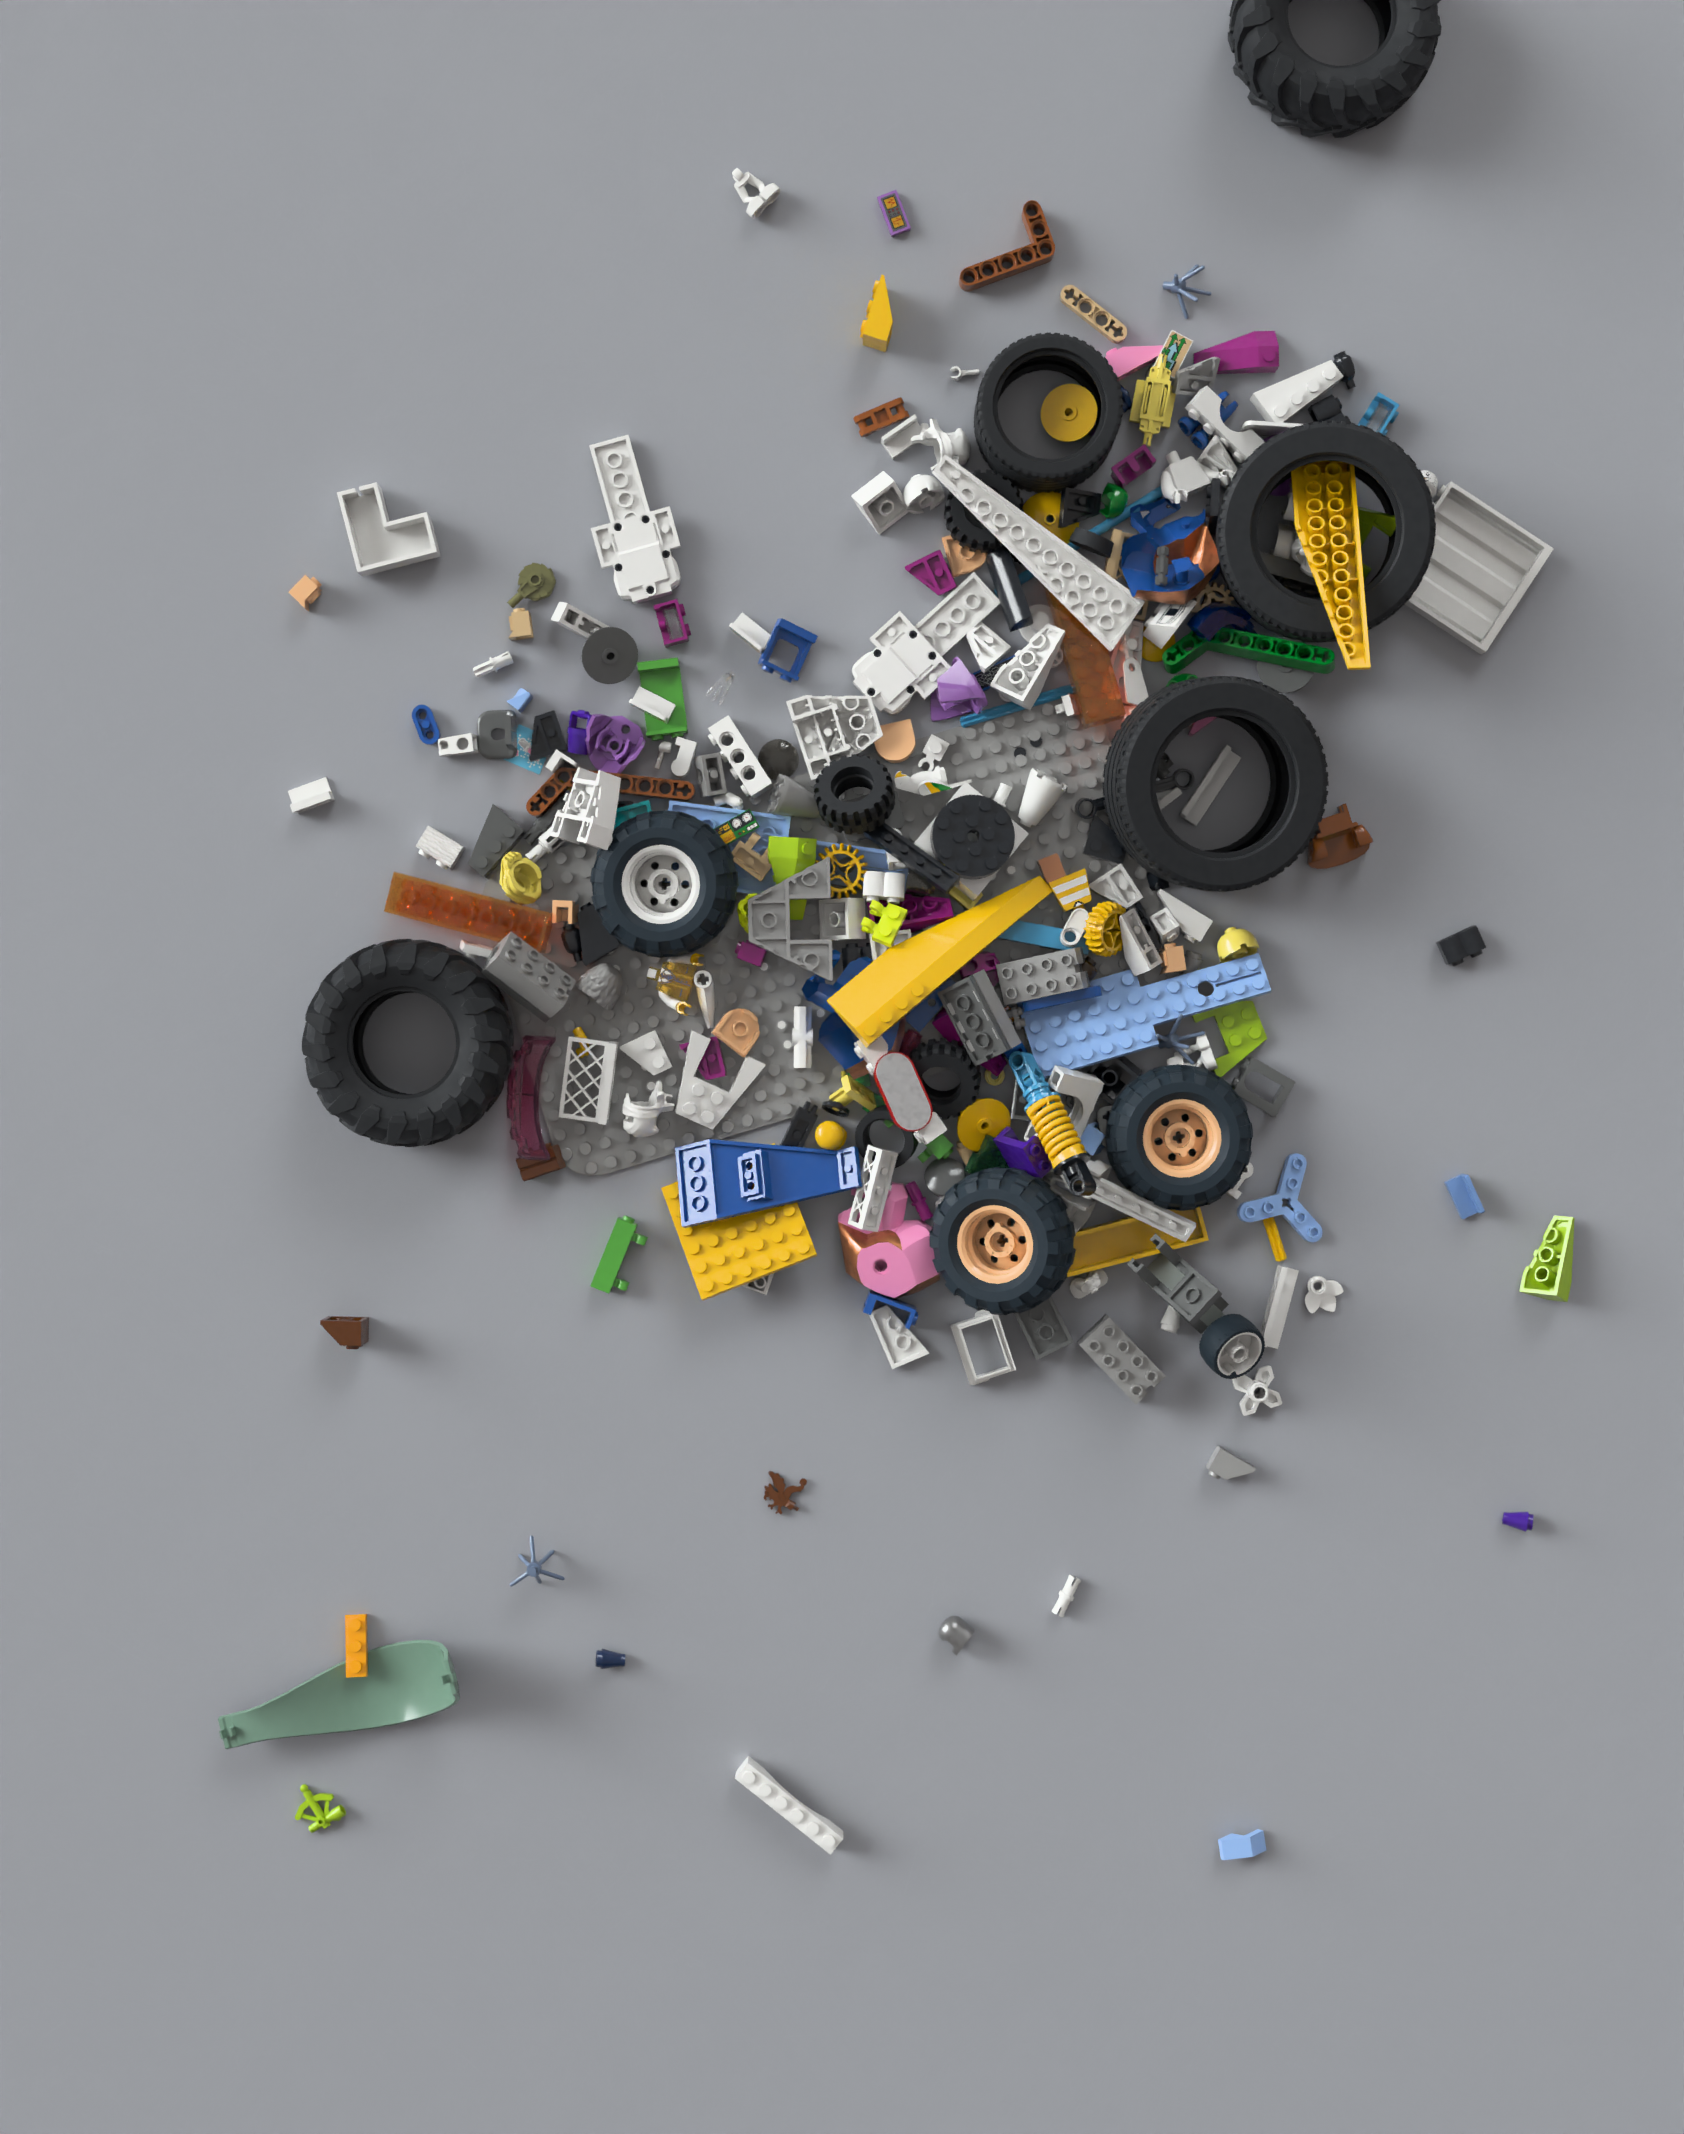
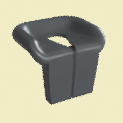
(502, 748)

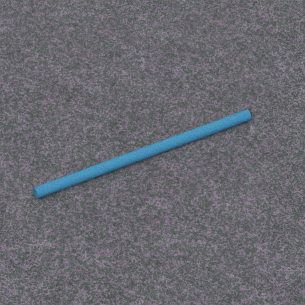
(1105, 525)

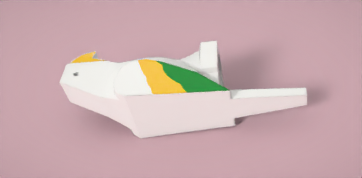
(925, 782)

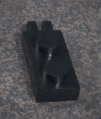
(800, 1126)

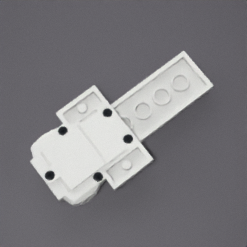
(637, 538)
(911, 656)

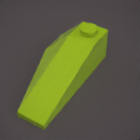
(790, 857)
(1551, 1268)

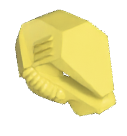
(520, 878)

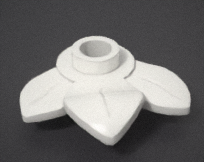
(1323, 1296)

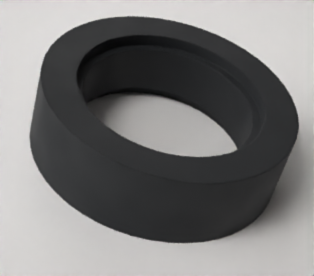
(862, 1136)

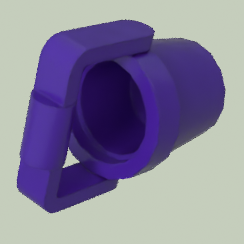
(576, 735)

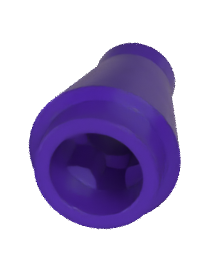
(1518, 1520)

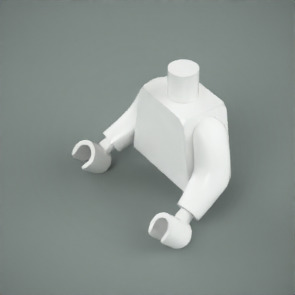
(1188, 477)

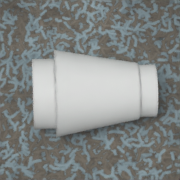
(1170, 1320)

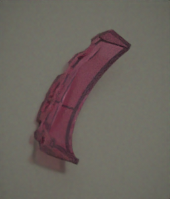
(523, 1096)

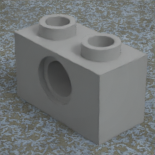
(710, 775)

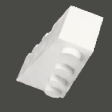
(1292, 395)

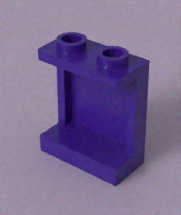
(1023, 1155)

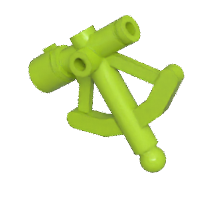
(322, 1818)

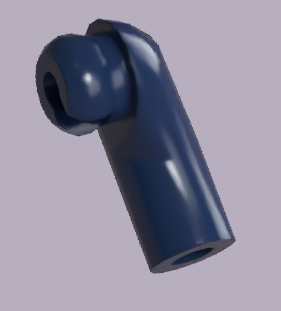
(1126, 399)

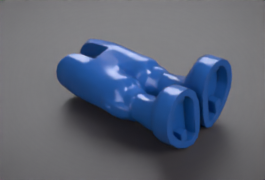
(1200, 438)

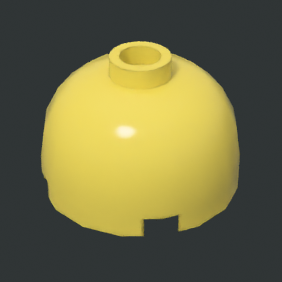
(1236, 944)

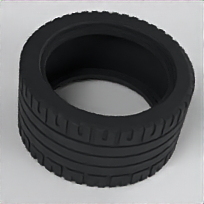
(1061, 355)

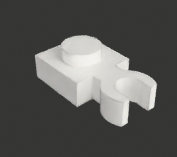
(934, 750)

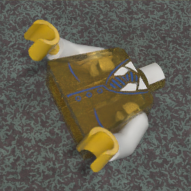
(676, 980)

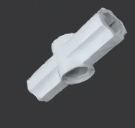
(802, 1036)

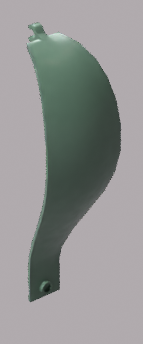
(401, 1686)

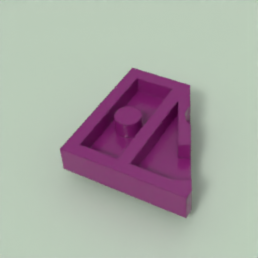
(933, 573)
(712, 1062)

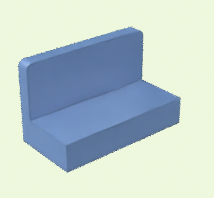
(1464, 1196)

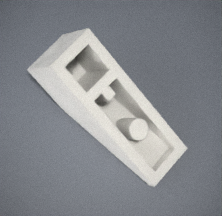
(576, 620)
(1191, 922)
(1137, 945)

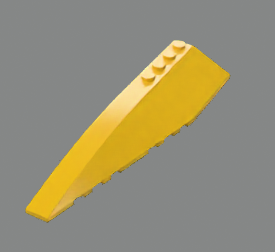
(1330, 538)
(924, 962)

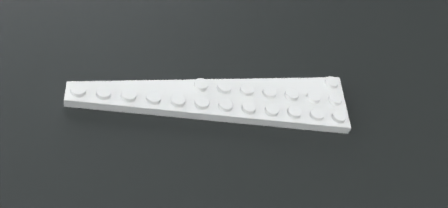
(1077, 583)

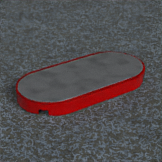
(903, 1091)

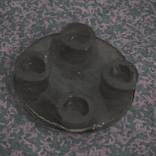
(778, 758)

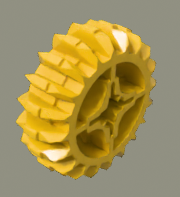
(855, 861)
(1103, 929)

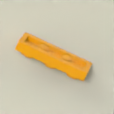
(356, 1645)

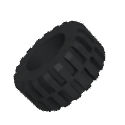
(963, 530)
(851, 773)
(956, 1058)

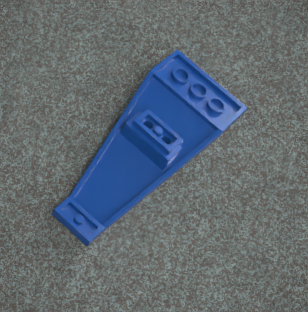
(718, 1178)

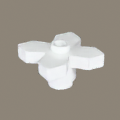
(1251, 1400)

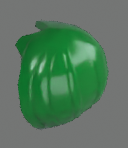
(1114, 499)

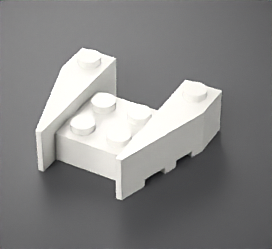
(588, 810)

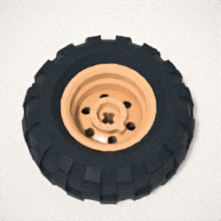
(1220, 1151)
(967, 1264)

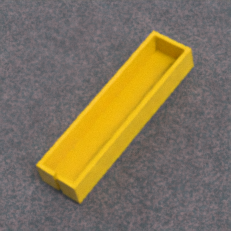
(1126, 1239)

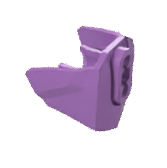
(956, 694)
(606, 731)

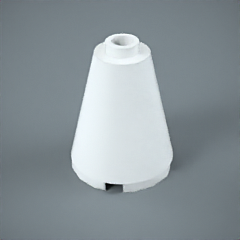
(1039, 797)

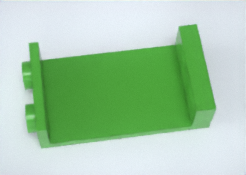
(664, 680)

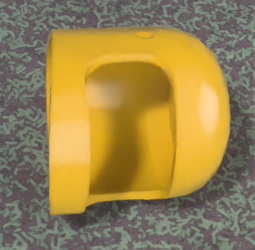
(830, 1135)

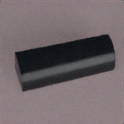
(1009, 589)

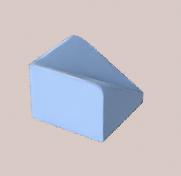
(520, 700)

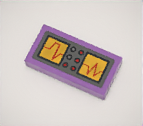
(893, 213)

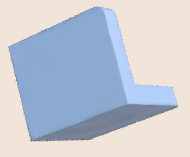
(1092, 1139)

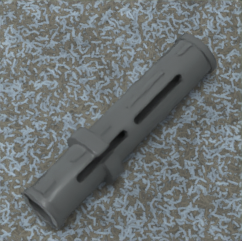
(544, 822)

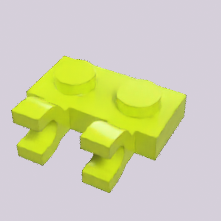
(889, 924)

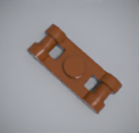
(881, 417)

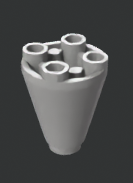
(792, 799)

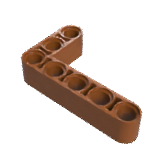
(1014, 257)

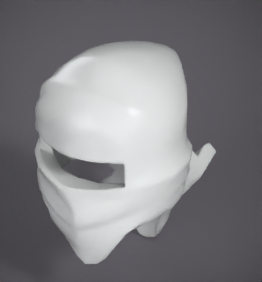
(953, 444)
(642, 1115)

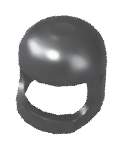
(956, 1632)

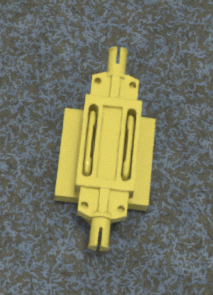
(1153, 401)

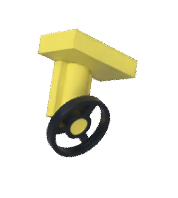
(850, 1091)

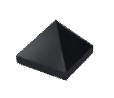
(1156, 883)

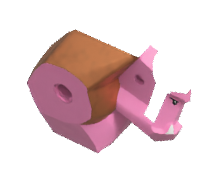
(896, 1257)

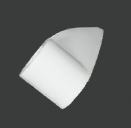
(706, 997)

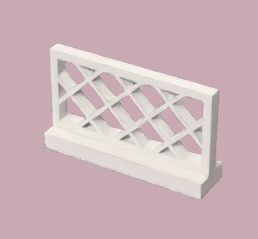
(606, 1081)

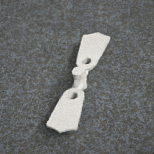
(1133, 680)

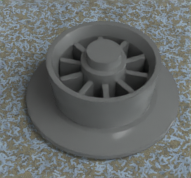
(609, 655)
(1282, 677)

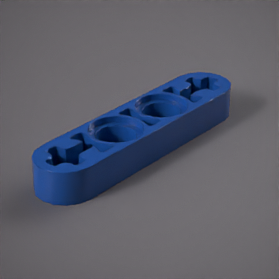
(1062, 998)

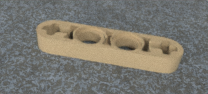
(1096, 310)

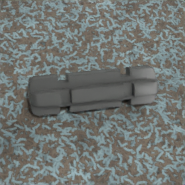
(1162, 566)

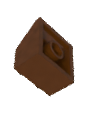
(347, 1330)

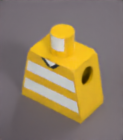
(1072, 890)

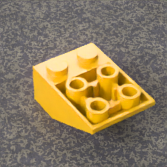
(878, 327)

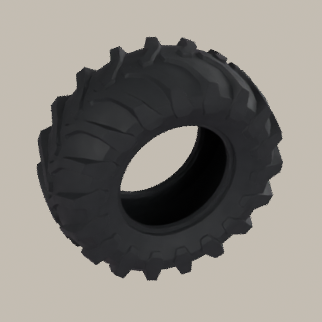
(1328, 96)
(337, 1028)

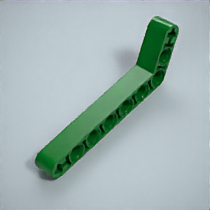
(1178, 658)

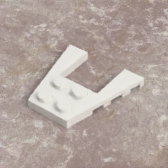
(702, 1100)

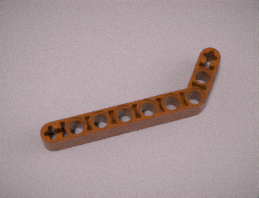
(634, 789)

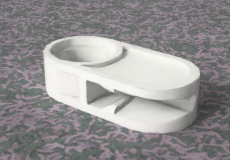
(1075, 924)

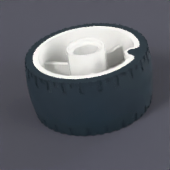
(1232, 1346)

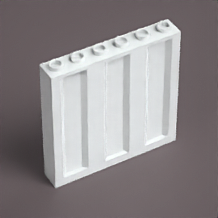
(1475, 569)

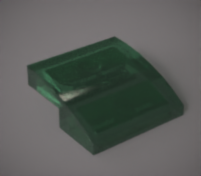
(987, 1157)

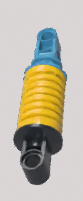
(1053, 1125)

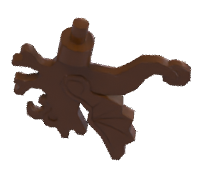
(782, 1497)

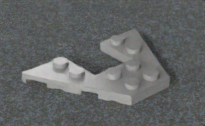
(771, 920)

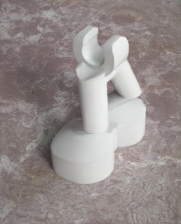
(756, 204)
(1207, 1057)
(1083, 1286)

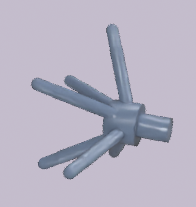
(1179, 286)
(1172, 1040)
(534, 1567)

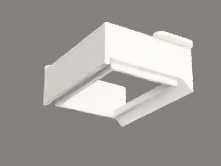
(981, 1316)

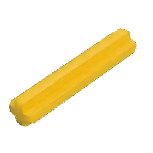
(1274, 1238)

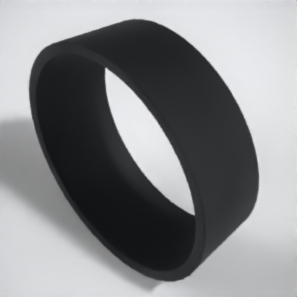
(1092, 542)

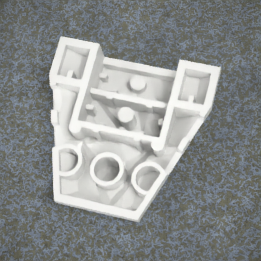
(833, 727)

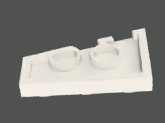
(897, 1341)

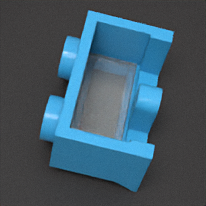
(1380, 413)

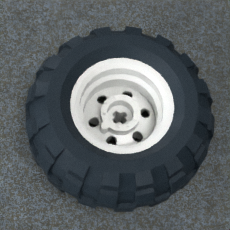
(627, 905)

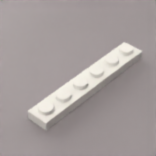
(1142, 1209)

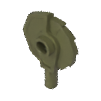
(535, 583)

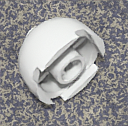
(922, 492)

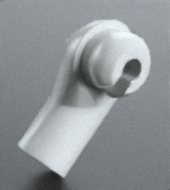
(730, 799)

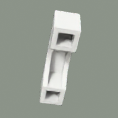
(1206, 409)

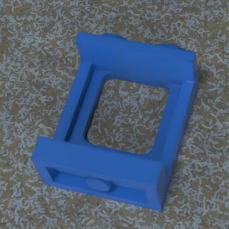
(794, 635)

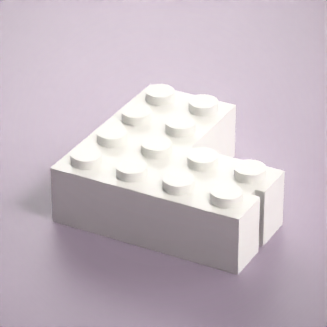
(384, 543)

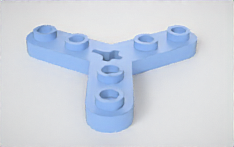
(1289, 1189)

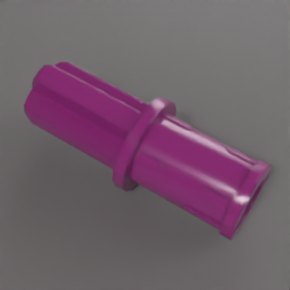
(918, 1200)

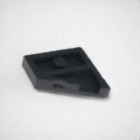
(546, 736)

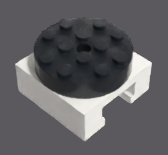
(972, 861)

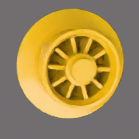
(1069, 412)
(980, 1119)

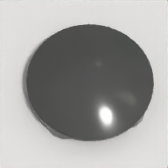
(942, 1175)

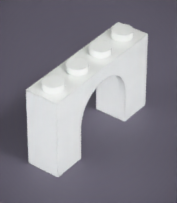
(1084, 1089)

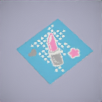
(524, 744)

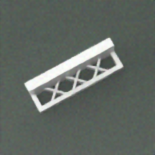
(1210, 786)
(875, 1189)
(1278, 1305)

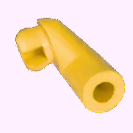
(578, 1032)

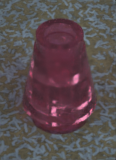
(910, 1041)

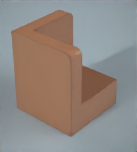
(1051, 868)

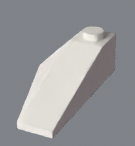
(1026, 673)

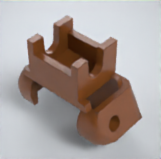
(1337, 841)

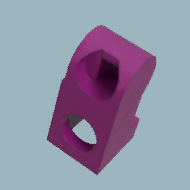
(982, 961)

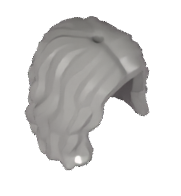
(602, 984)

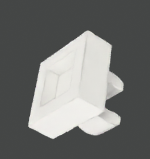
(1069, 706)

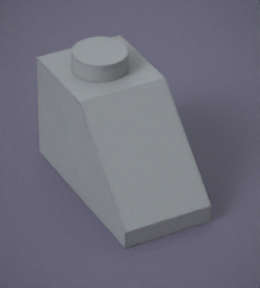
(1227, 1465)

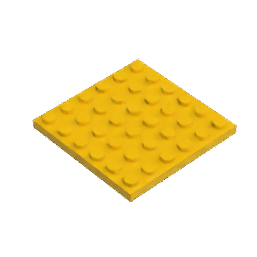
(741, 1247)

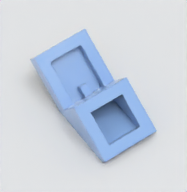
(1239, 1846)

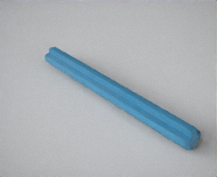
(1011, 707)

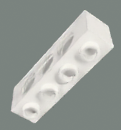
(724, 729)

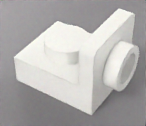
(1165, 925)

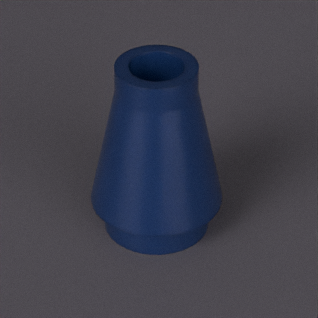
(609, 1659)

